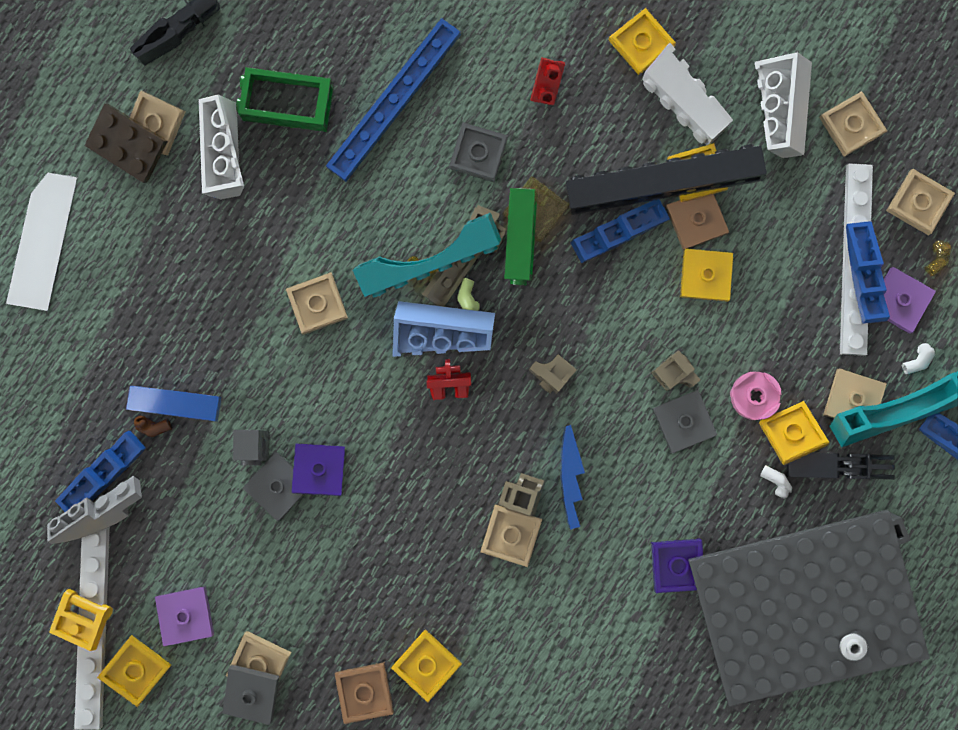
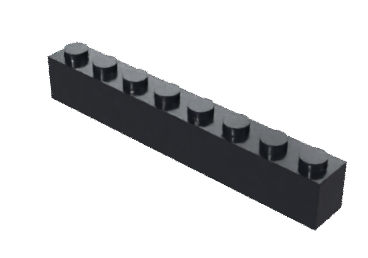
(666, 179)

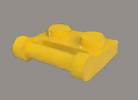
(76, 627)

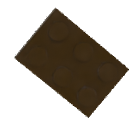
(126, 143)

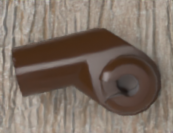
(151, 428)

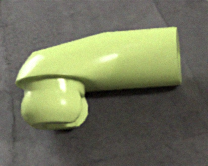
(464, 296)

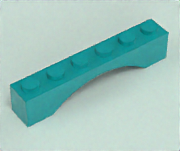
(383, 273)
(872, 420)

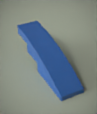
(620, 230)
(866, 272)
(174, 403)
(942, 432)
(570, 467)
(102, 472)

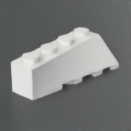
(686, 96)
(785, 102)
(219, 148)

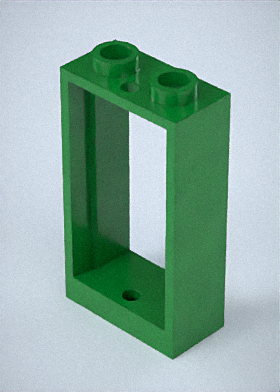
(321, 119)
(521, 235)

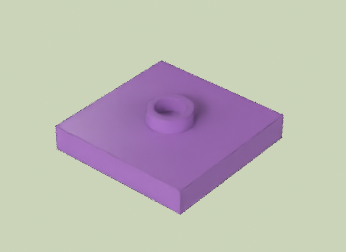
(905, 299)
(184, 616)

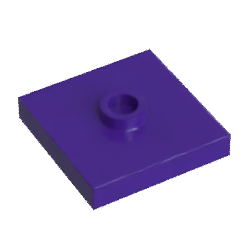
(318, 470)
(672, 565)

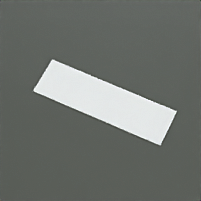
(41, 242)

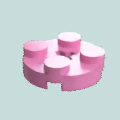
(756, 381)

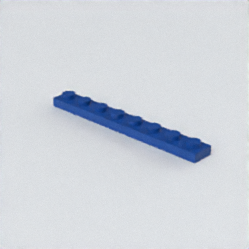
(393, 100)

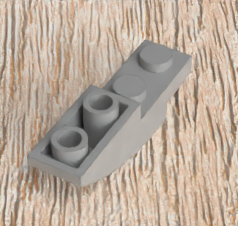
(91, 517)

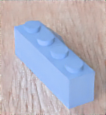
(440, 329)

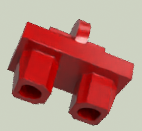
(547, 81)
(458, 380)

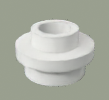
(850, 640)

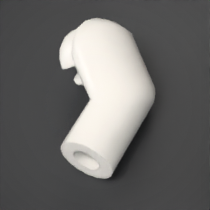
(925, 356)
(779, 479)

